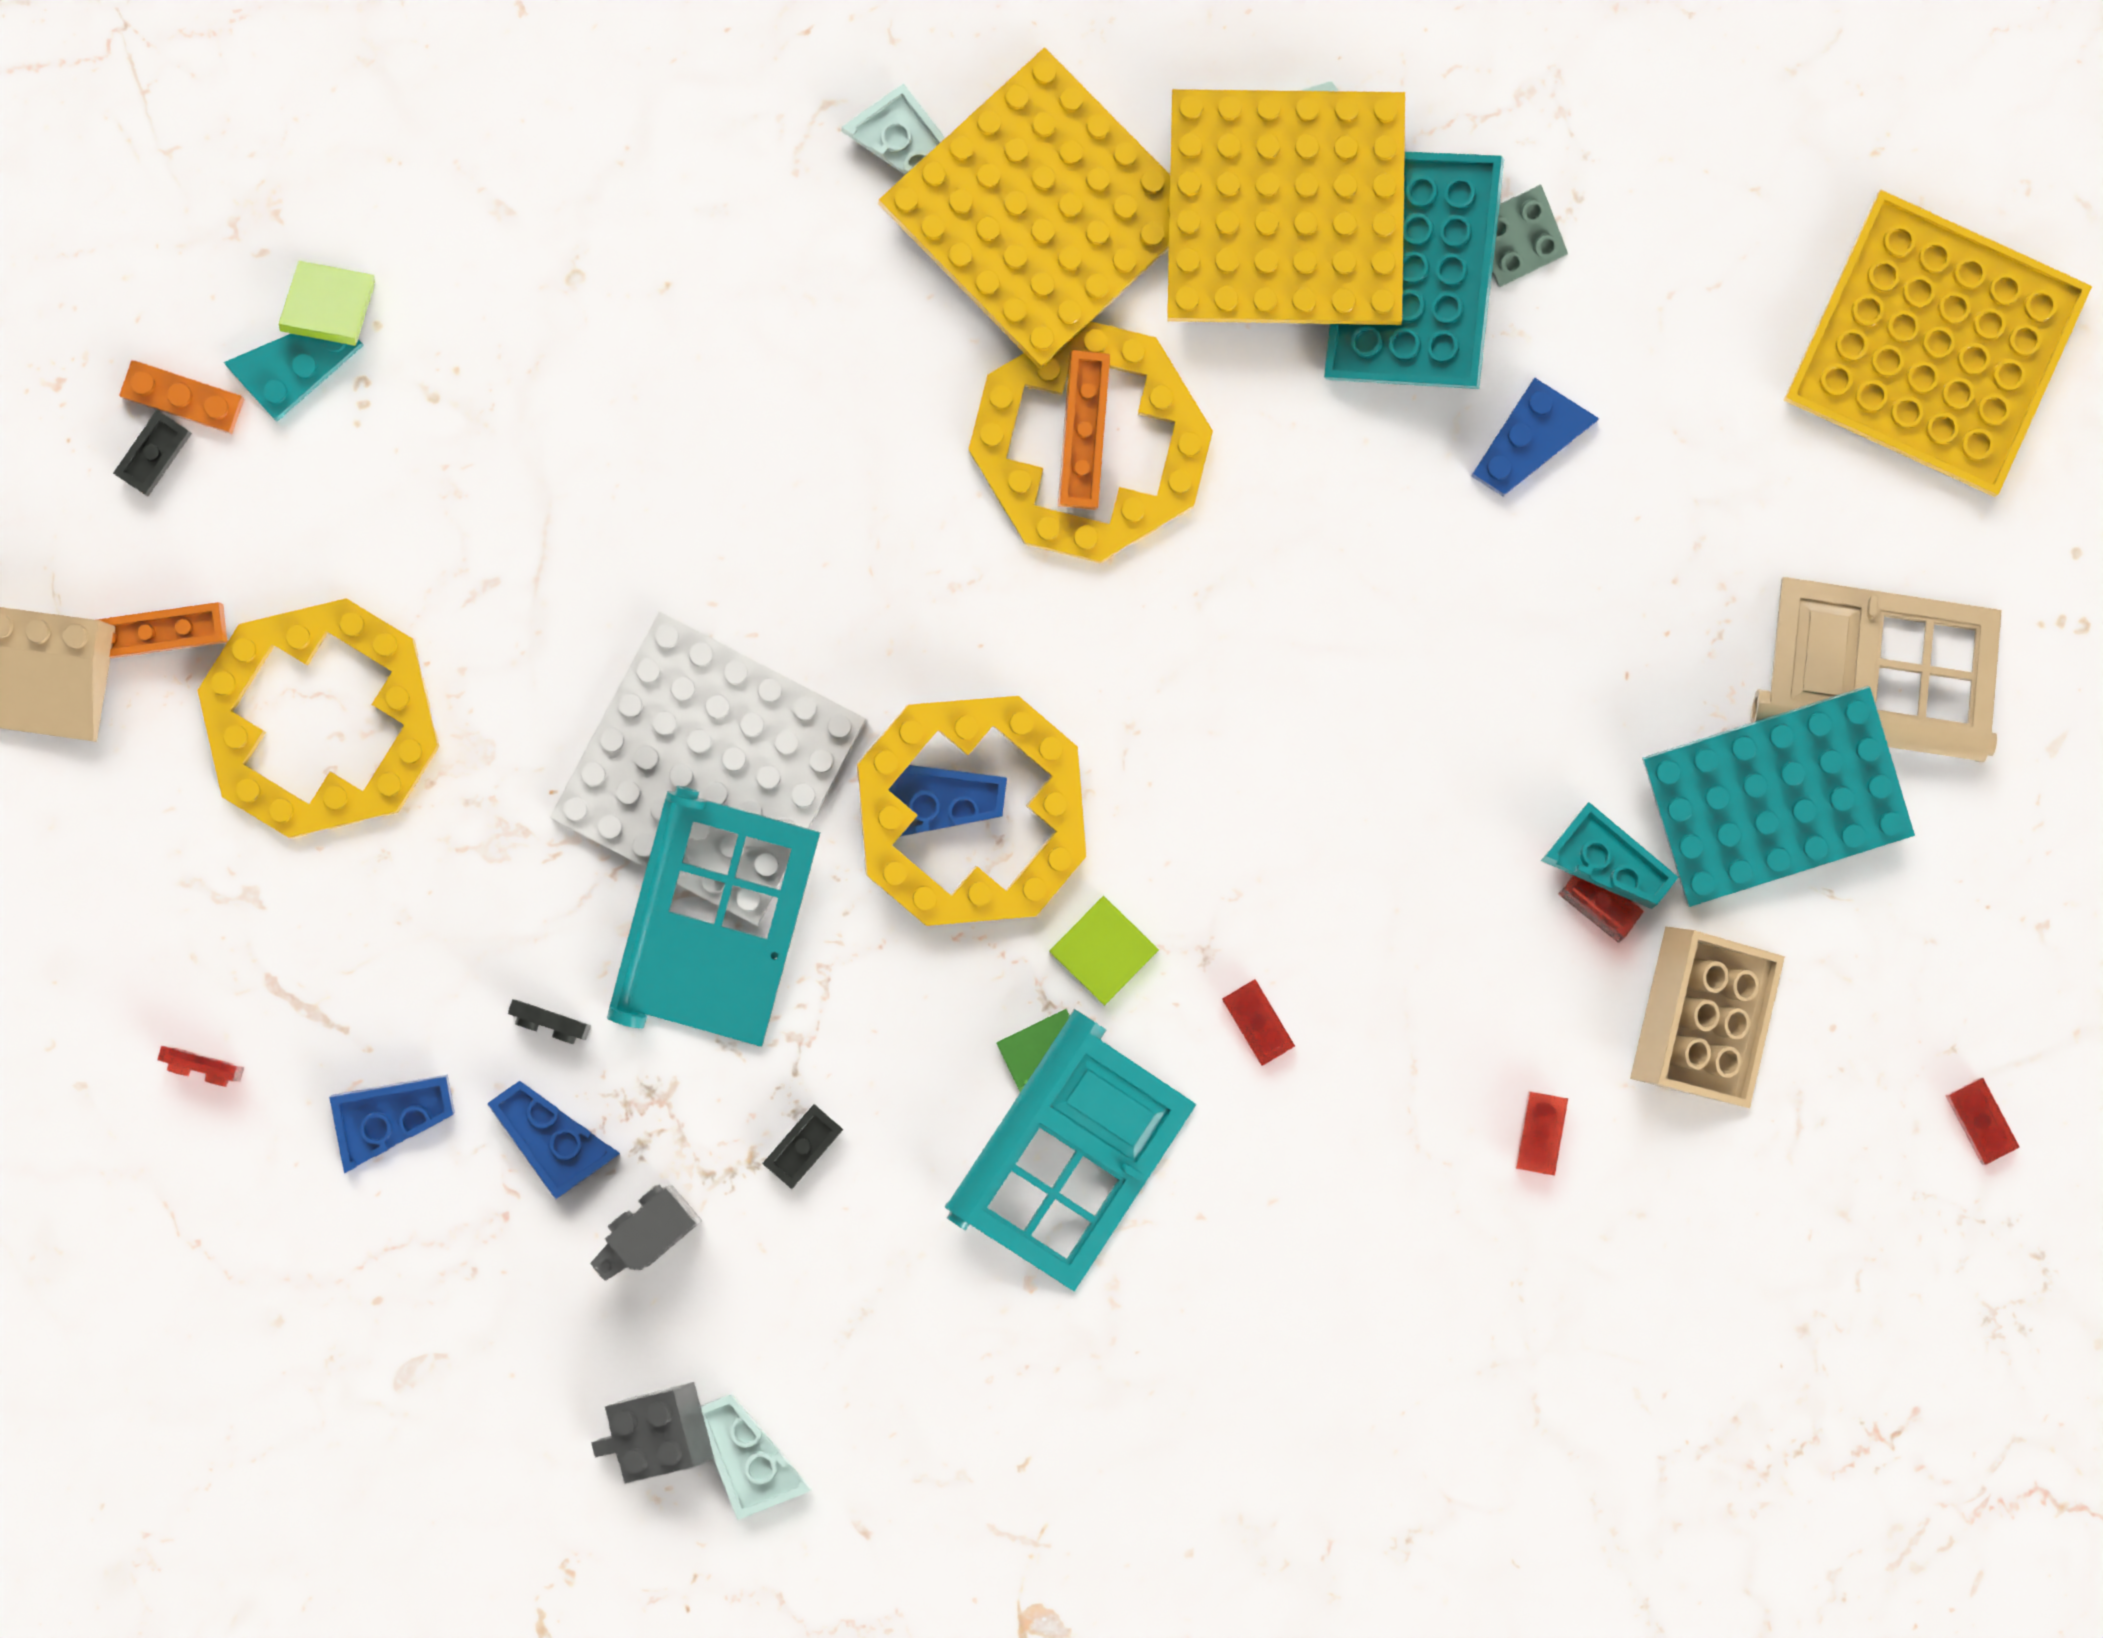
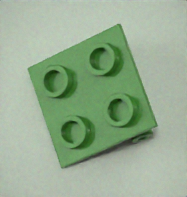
(1028, 1047)

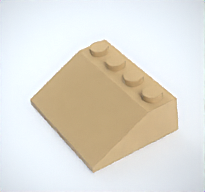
(53, 673)
(1707, 1016)

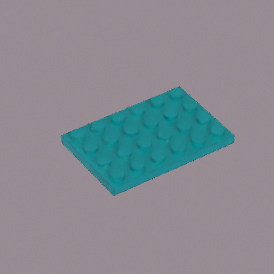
(1446, 280)
(1778, 796)

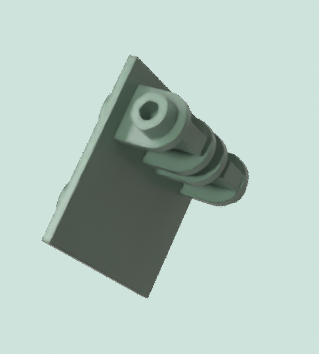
(1525, 236)

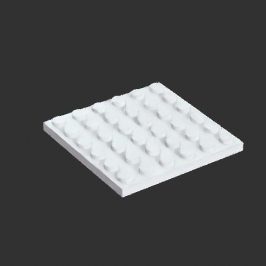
(714, 725)

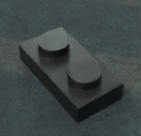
(152, 453)
(531, 1017)
(803, 1146)

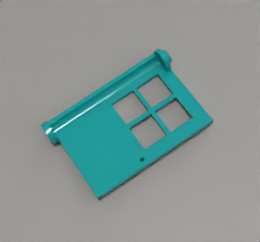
(697, 968)
(1099, 1109)

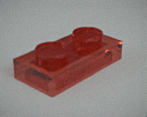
(1604, 908)
(1258, 1022)
(216, 1070)
(1982, 1121)
(1541, 1133)

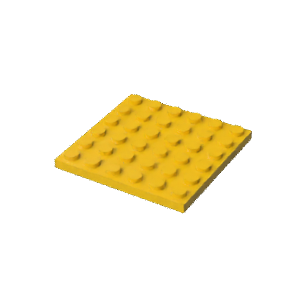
(1038, 207)
(1286, 207)
(1937, 343)

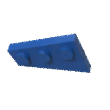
(1531, 436)
(948, 797)
(386, 1115)
(549, 1139)

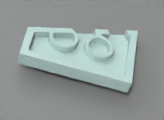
(896, 130)
(748, 1460)

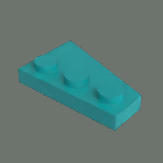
(288, 369)
(1610, 858)

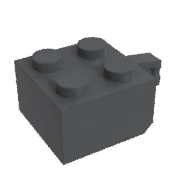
(647, 1234)
(656, 1433)

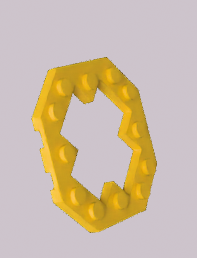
(1134, 512)
(301, 635)
(1055, 803)

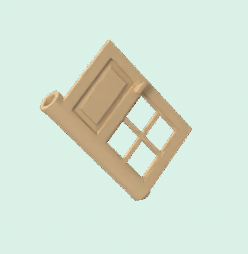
(1833, 643)

